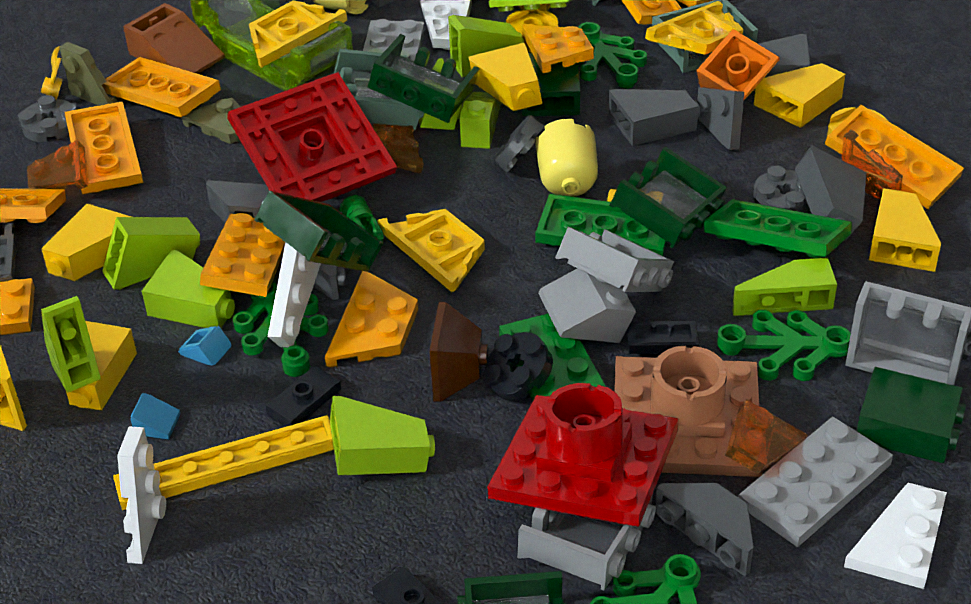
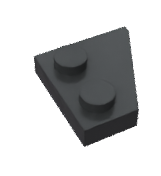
(722, 114)

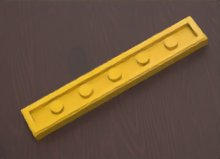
(241, 457)

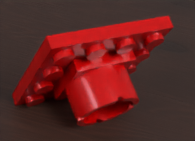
(312, 140)
(585, 456)

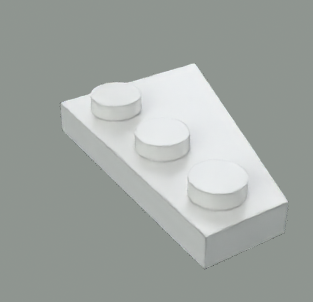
(436, 18)
(292, 296)
(141, 486)
(901, 538)

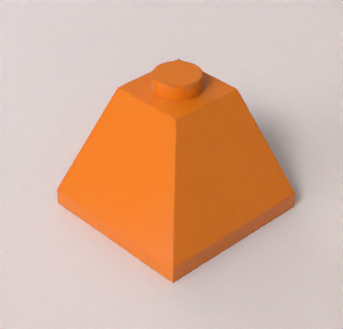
(736, 65)

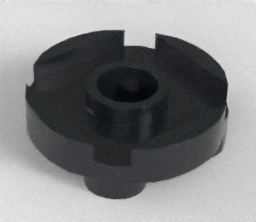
(506, 354)

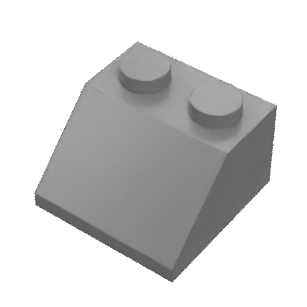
(587, 307)

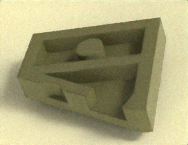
(83, 75)
(214, 120)

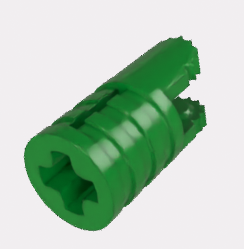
(358, 211)

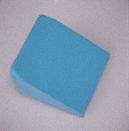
(206, 345)
(155, 416)

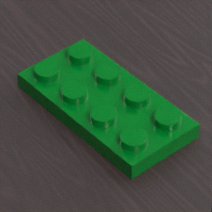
(590, 217)
(778, 228)
(569, 356)

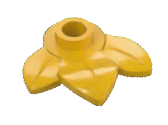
(52, 85)

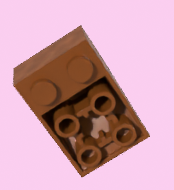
(171, 39)

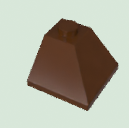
(455, 352)

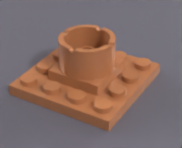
(701, 394)

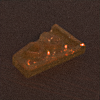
(401, 146)

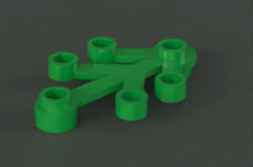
(626, 73)
(825, 342)
(294, 359)
(667, 578)

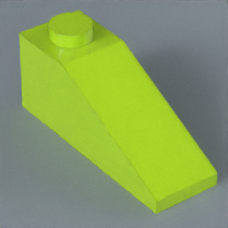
(478, 120)
(791, 287)
(69, 344)

